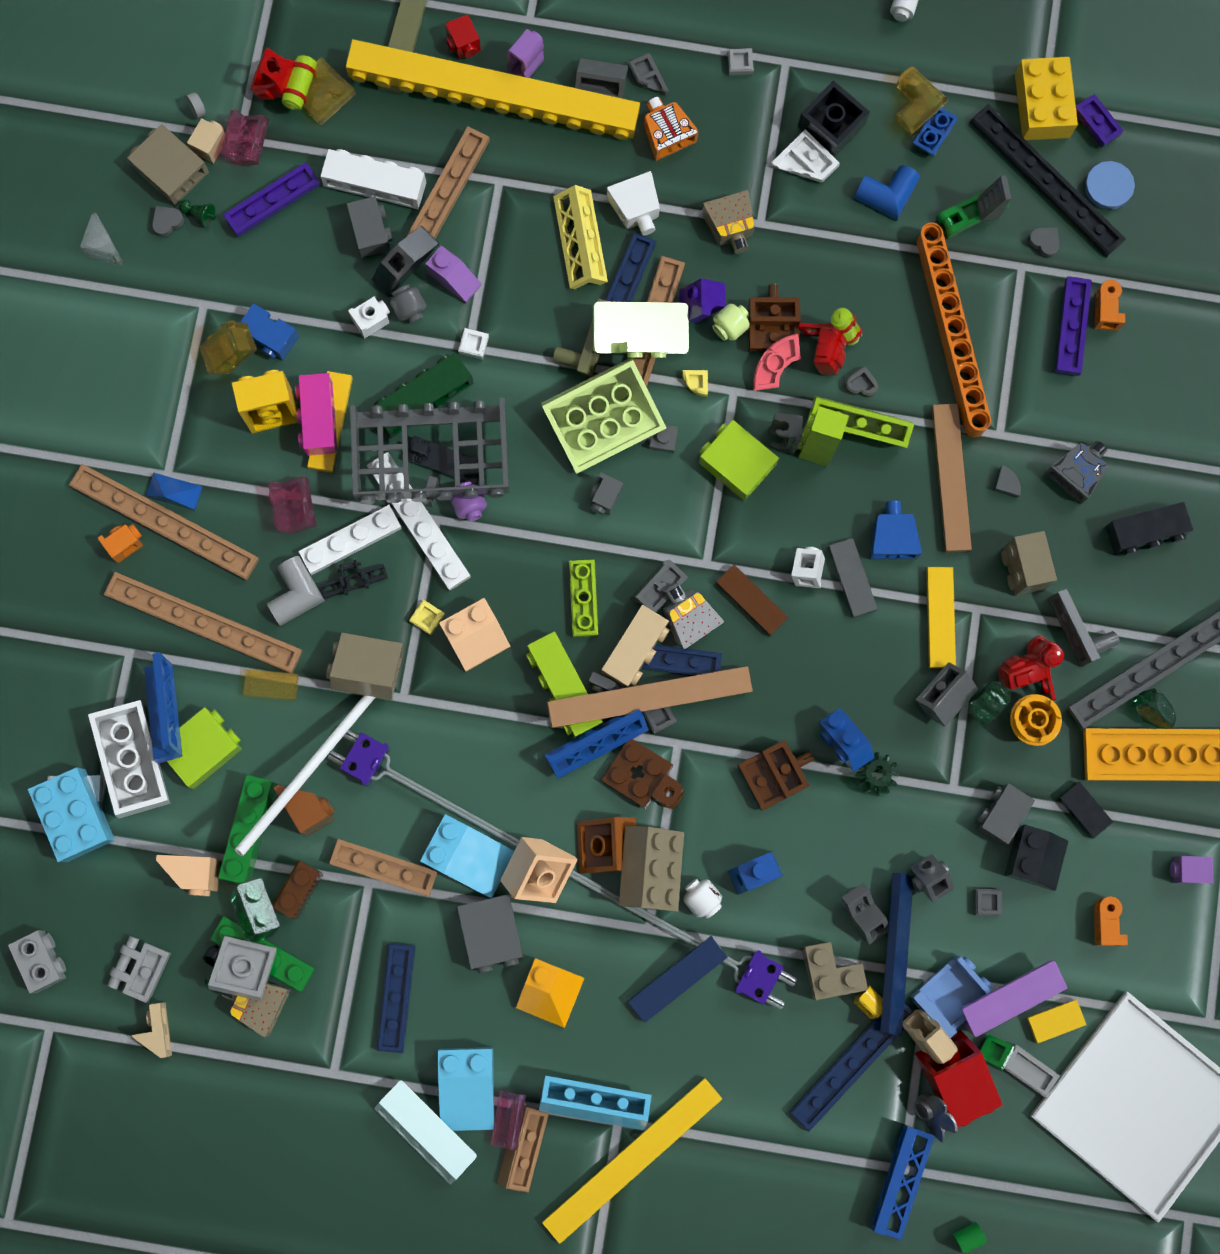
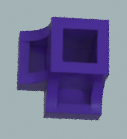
(703, 298)

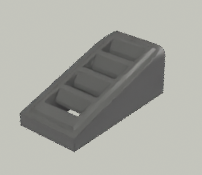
(994, 199)

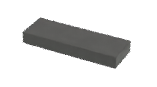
(852, 578)

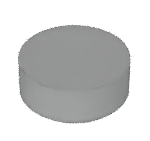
(196, 105)

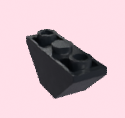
(404, 260)

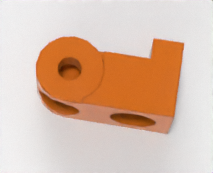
(1107, 307)
(1107, 922)

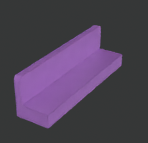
(1013, 998)

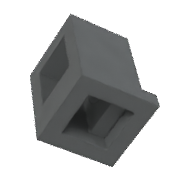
(605, 494)

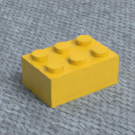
(1046, 98)
(265, 401)

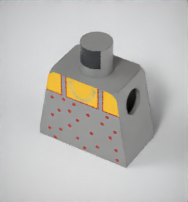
(689, 616)

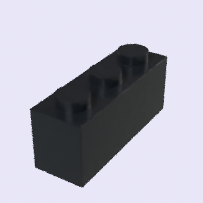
(1149, 529)

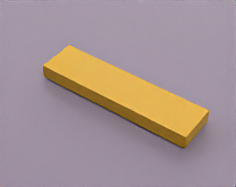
(341, 389)
(940, 617)

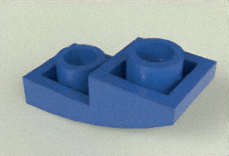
(935, 131)

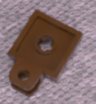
(654, 783)

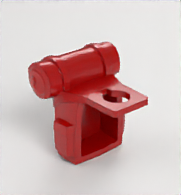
(1032, 667)

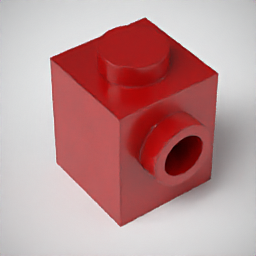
(462, 37)

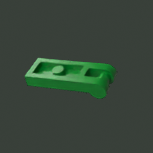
(966, 212)

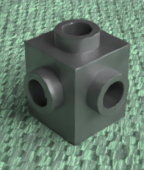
(932, 872)

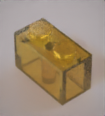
(227, 347)

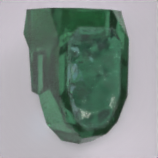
(1154, 709)

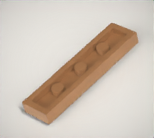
(383, 867)

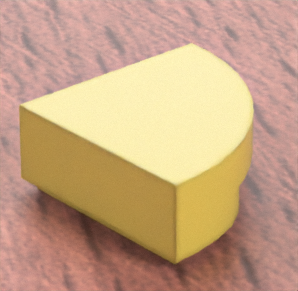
(696, 381)

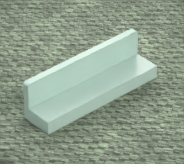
(425, 1132)

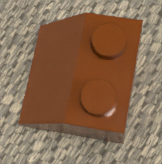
(308, 811)
(602, 844)

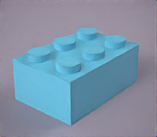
(71, 815)

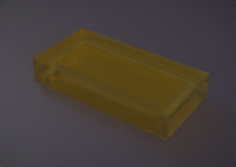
(271, 685)

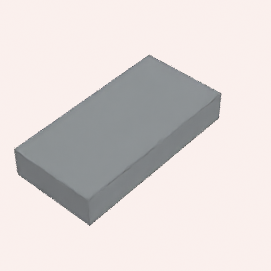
(1031, 1071)

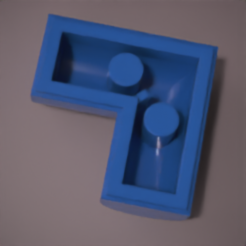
(892, 198)

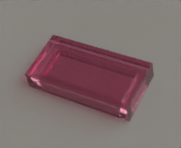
(508, 1120)

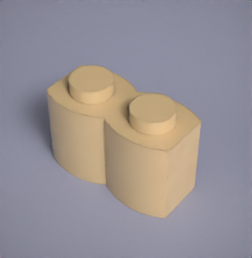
(930, 1036)

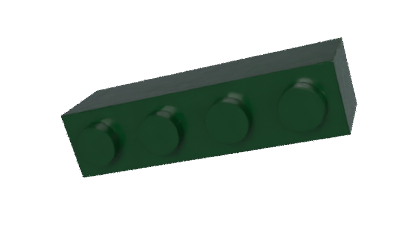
(430, 386)

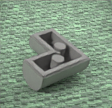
(301, 595)

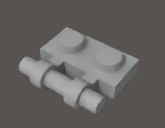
(146, 971)

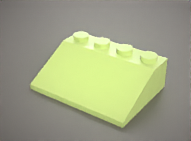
(603, 415)

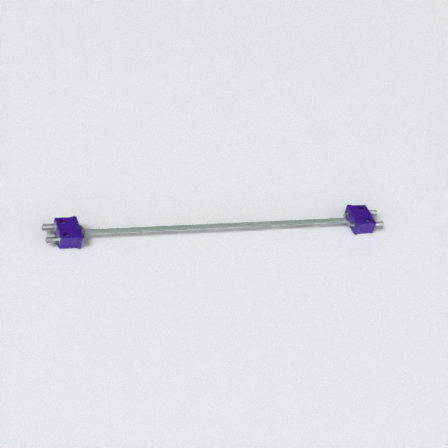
(370, 760)

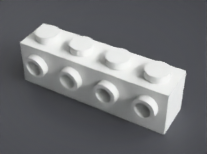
(373, 178)

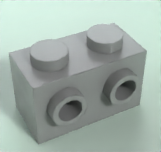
(38, 961)

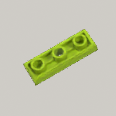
(583, 612)

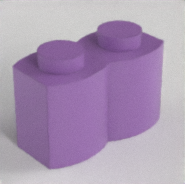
(526, 54)

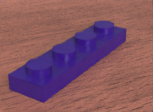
(272, 199)
(1073, 326)

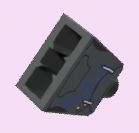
(1080, 470)

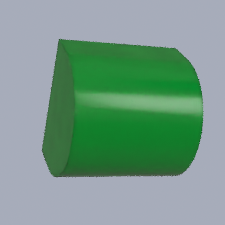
(969, 1238)

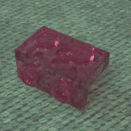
(244, 138)
(292, 505)

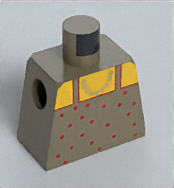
(730, 220)
(260, 1014)

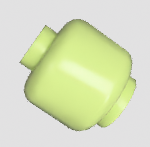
(731, 322)

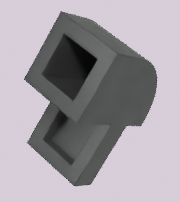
(864, 913)

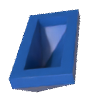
(174, 491)

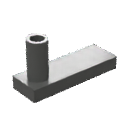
(1076, 632)

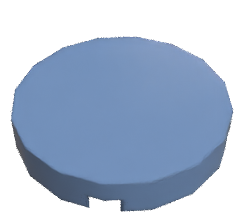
(1109, 185)

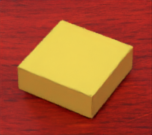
(427, 617)

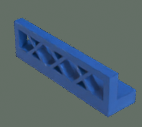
(163, 710)
(596, 743)
(896, 1179)

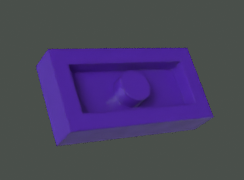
(1098, 121)

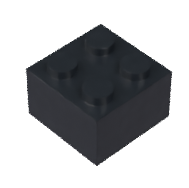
(834, 118)

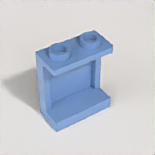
(949, 991)

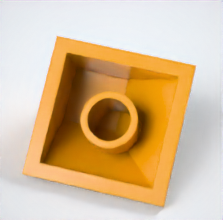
(550, 992)

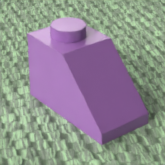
(452, 274)

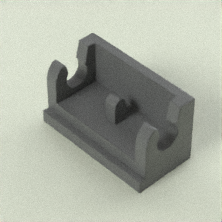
(789, 428)
(653, 590)

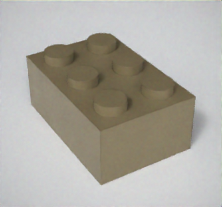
(651, 868)

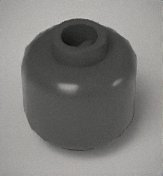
(408, 303)

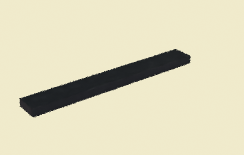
(1047, 180)

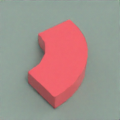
(774, 361)

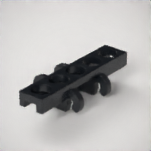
(360, 575)

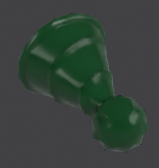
(203, 213)

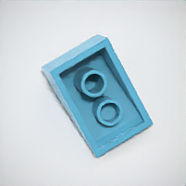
(467, 856)
(466, 1088)

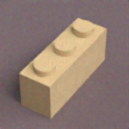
(636, 647)

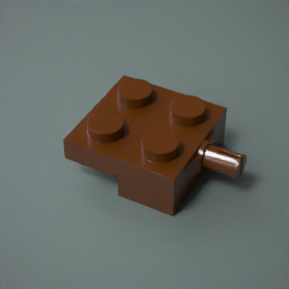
(772, 319)
(774, 774)

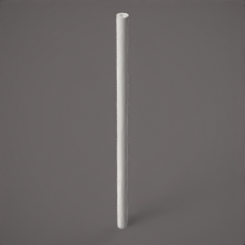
(303, 775)

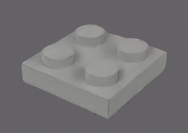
(242, 968)

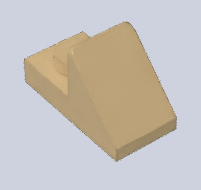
(159, 1039)

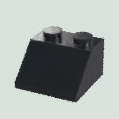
(1036, 857)

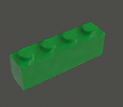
(253, 803)

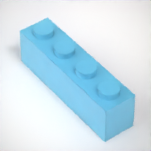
(595, 1103)

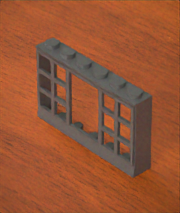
(421, 417)

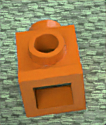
(122, 542)

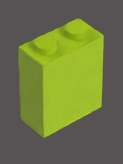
(737, 459)
(204, 747)

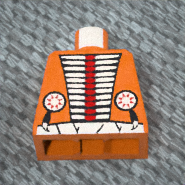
(668, 128)

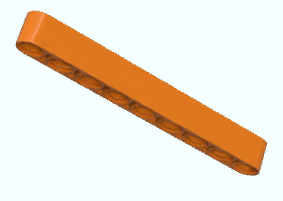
(950, 340)

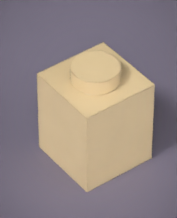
(207, 140)

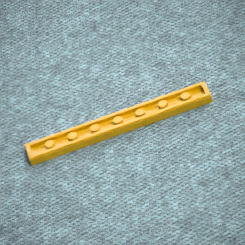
(631, 1160)

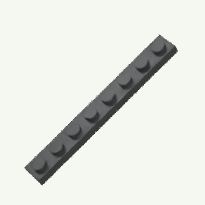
(1146, 672)

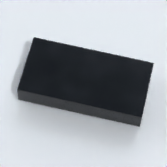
(1085, 810)

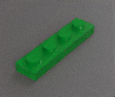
(285, 966)

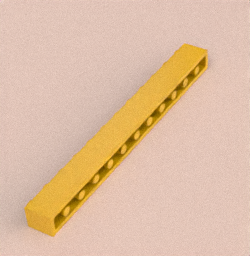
(492, 89)

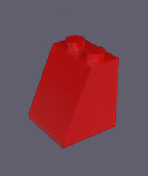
(962, 1081)

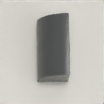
(601, 77)

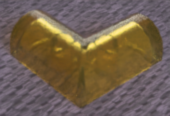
(924, 100)

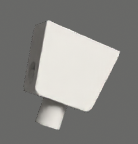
(635, 202)

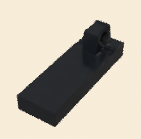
(440, 459)

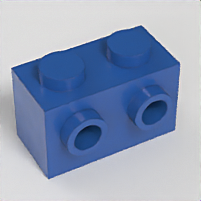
(846, 739)

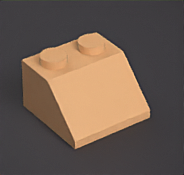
(474, 634)
(537, 871)
(192, 873)

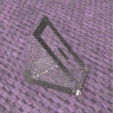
(97, 242)

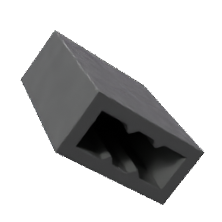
(490, 933)

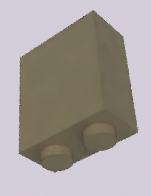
(167, 164)
(365, 666)

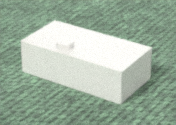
(127, 759)

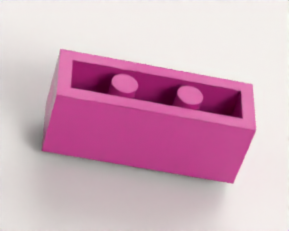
(316, 414)

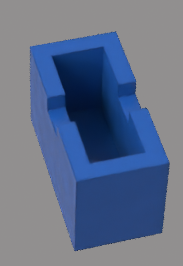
(273, 337)

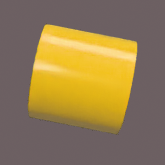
(869, 1002)

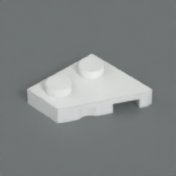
(806, 159)

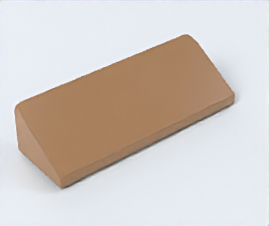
(520, 1164)

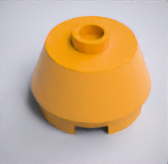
(1035, 719)

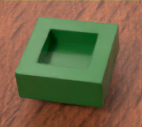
(996, 1052)

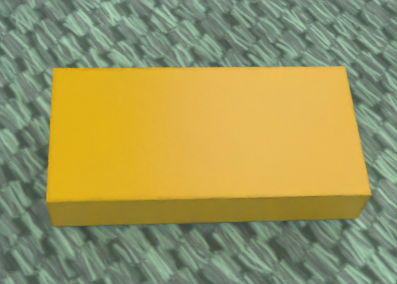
(1056, 1021)

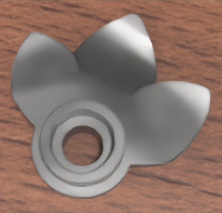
(934, 1112)

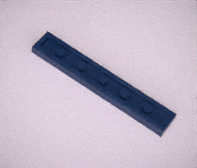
(897, 955)
(843, 1073)

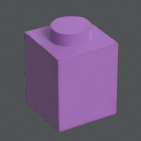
(1192, 870)

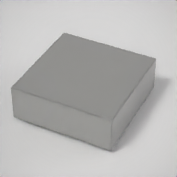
(740, 61)

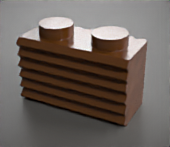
(297, 890)

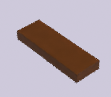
(751, 600)

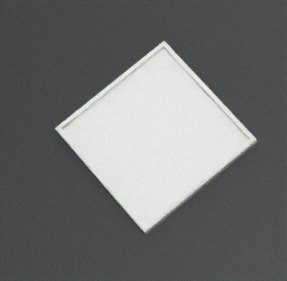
(1137, 1106)

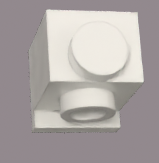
(369, 324)
(807, 576)

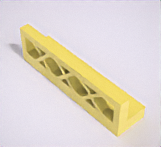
(584, 233)

